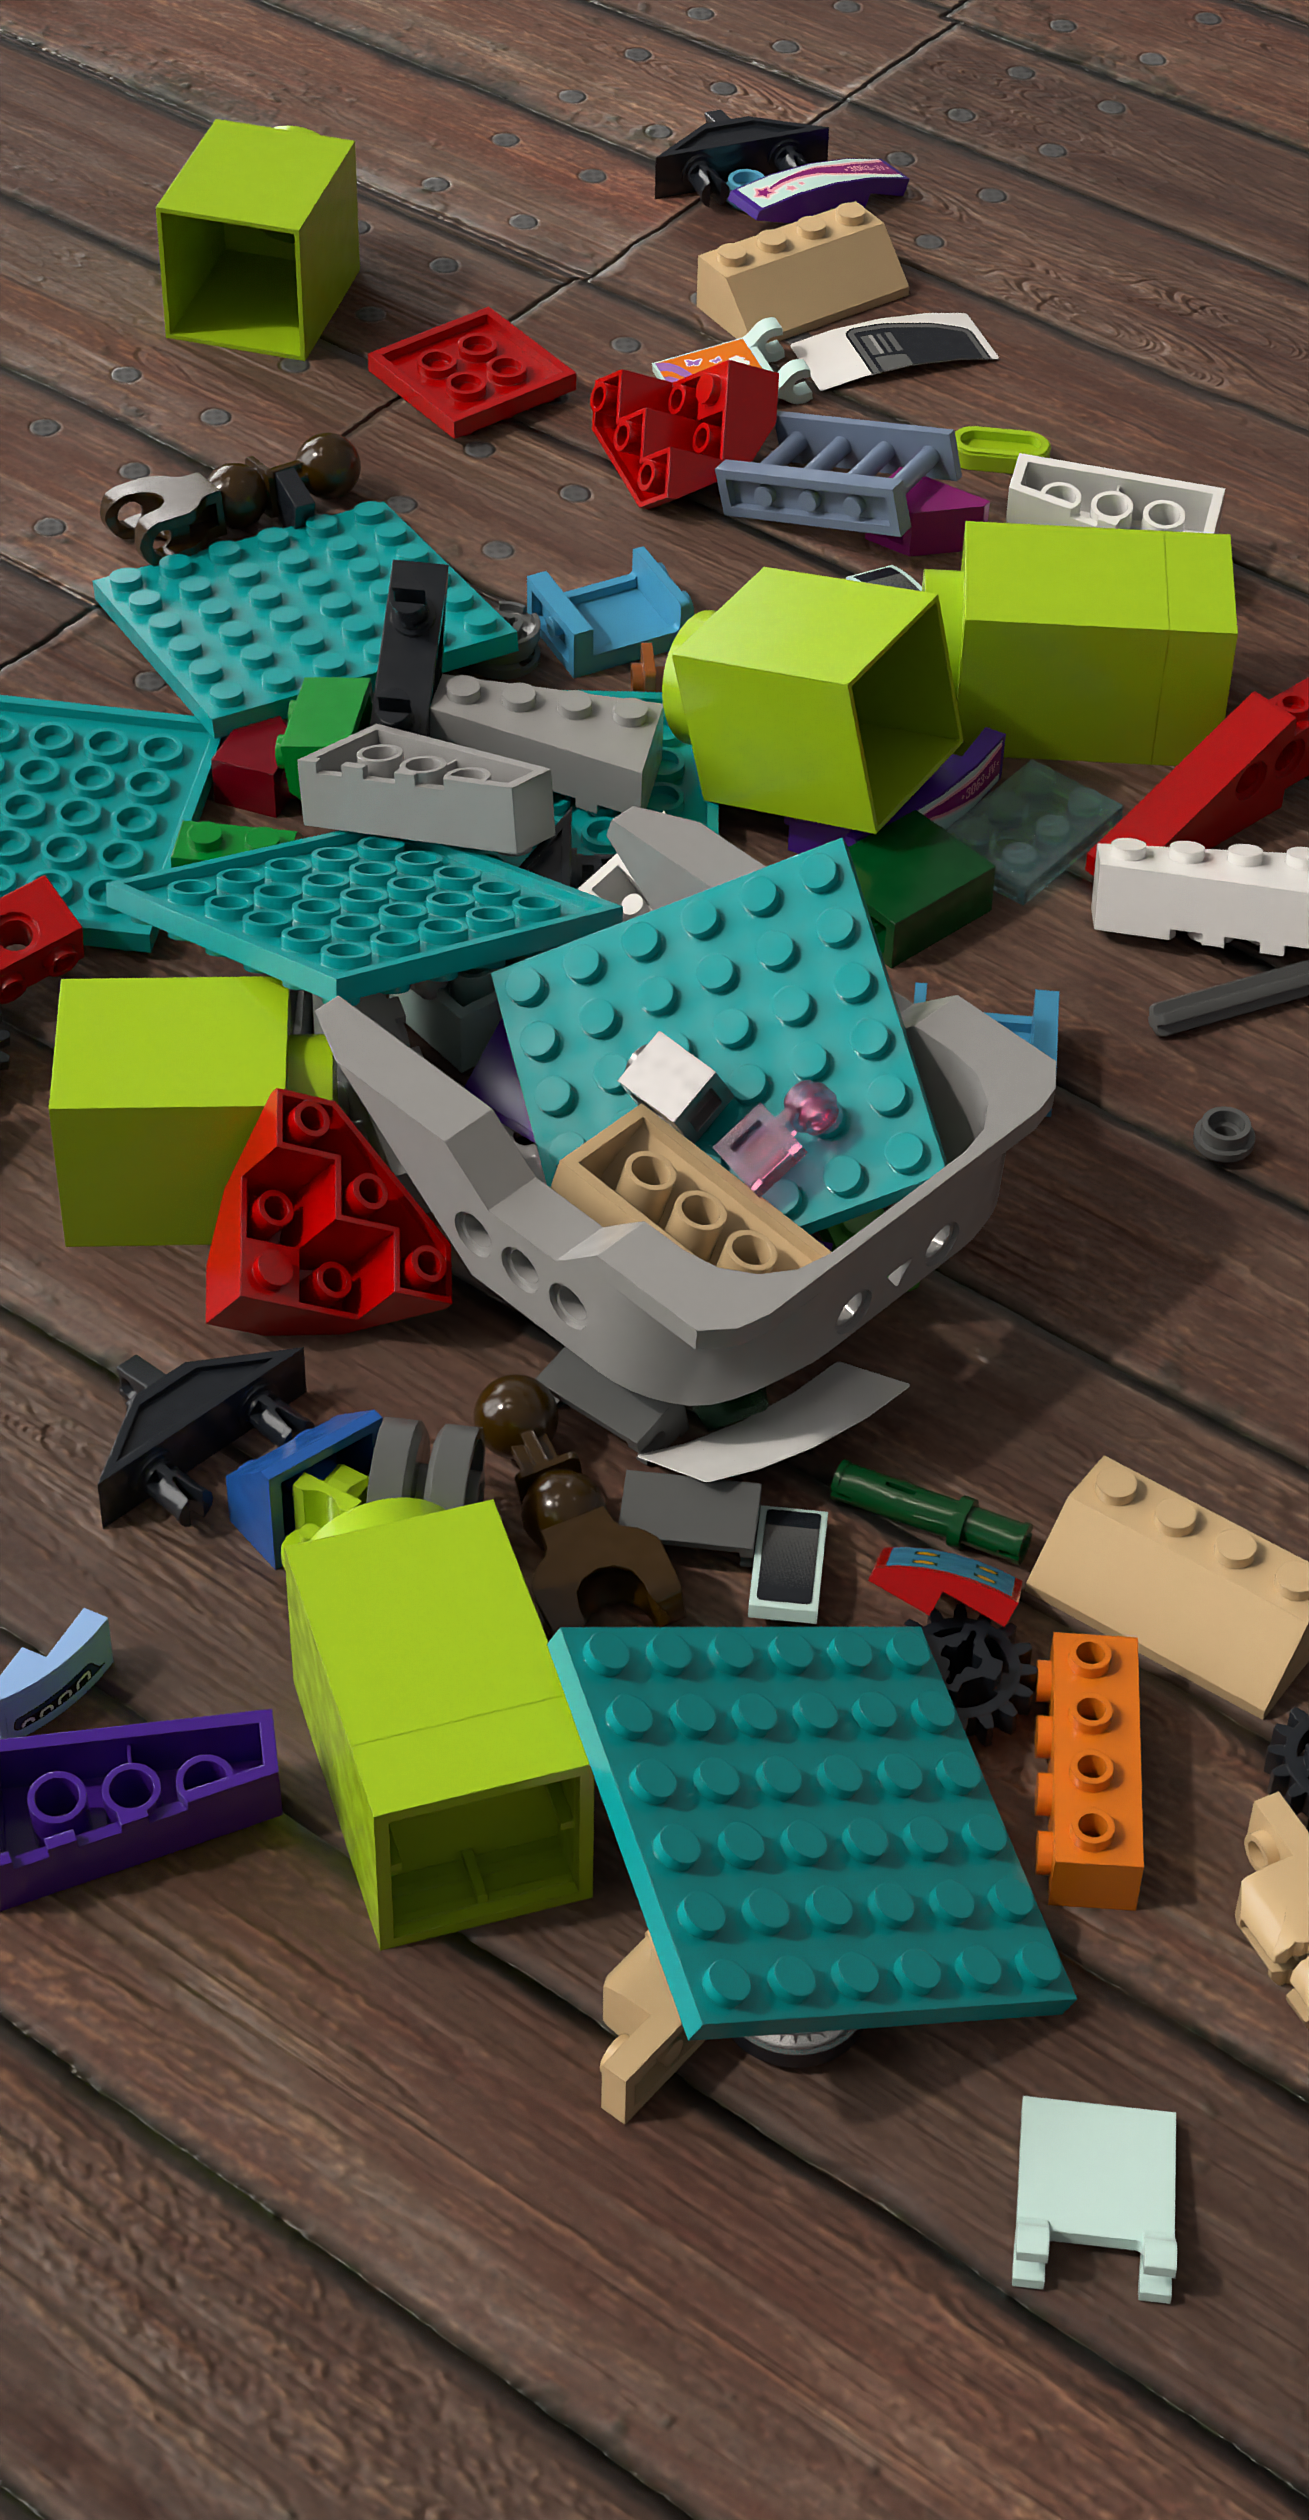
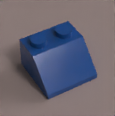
(263, 1487)

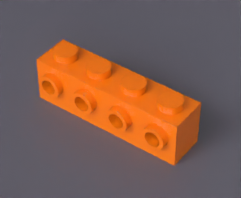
(1092, 1774)

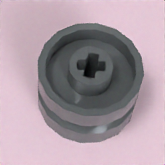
(405, 1469)

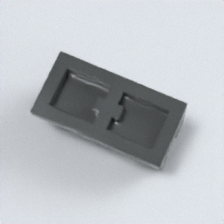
(635, 1418)
(694, 1512)

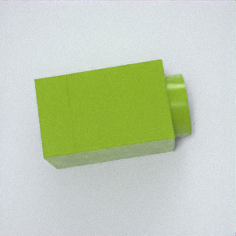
(1090, 639)
(438, 1719)

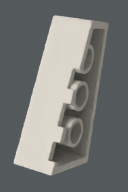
(1099, 497)

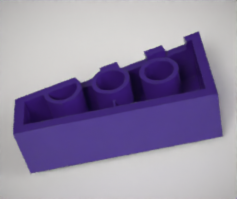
(127, 1796)

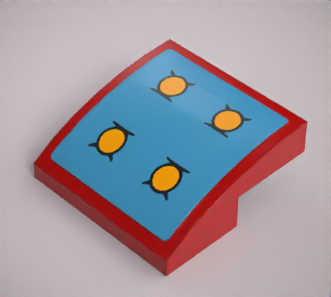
(924, 1574)

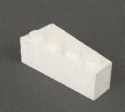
(1203, 892)

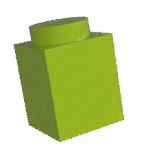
(259, 238)
(815, 697)
(162, 1095)

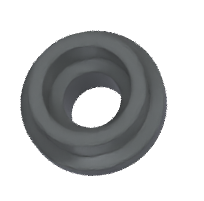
(1224, 1135)

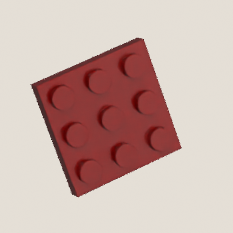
(472, 372)

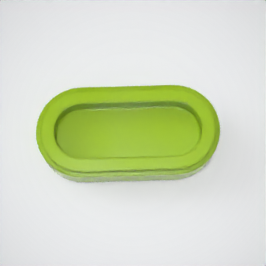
(997, 448)

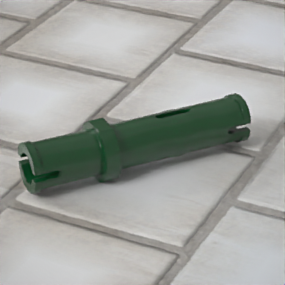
(956, 1520)

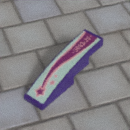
(817, 188)
(955, 785)

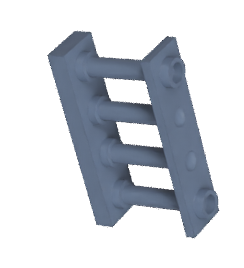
(838, 499)

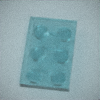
(1035, 828)

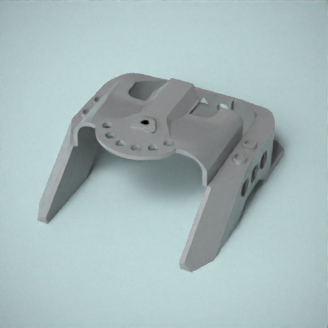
(627, 1291)

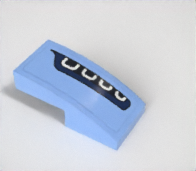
(42, 1687)

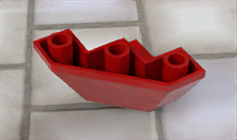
(676, 433)
(319, 1231)

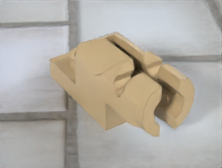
(1275, 1898)
(649, 2032)

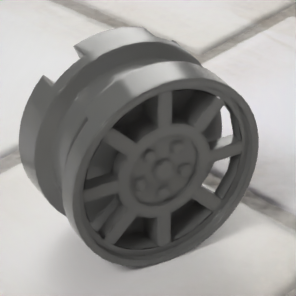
(528, 632)

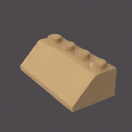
(802, 273)
(658, 1176)
(1181, 1581)

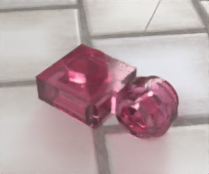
(765, 1147)

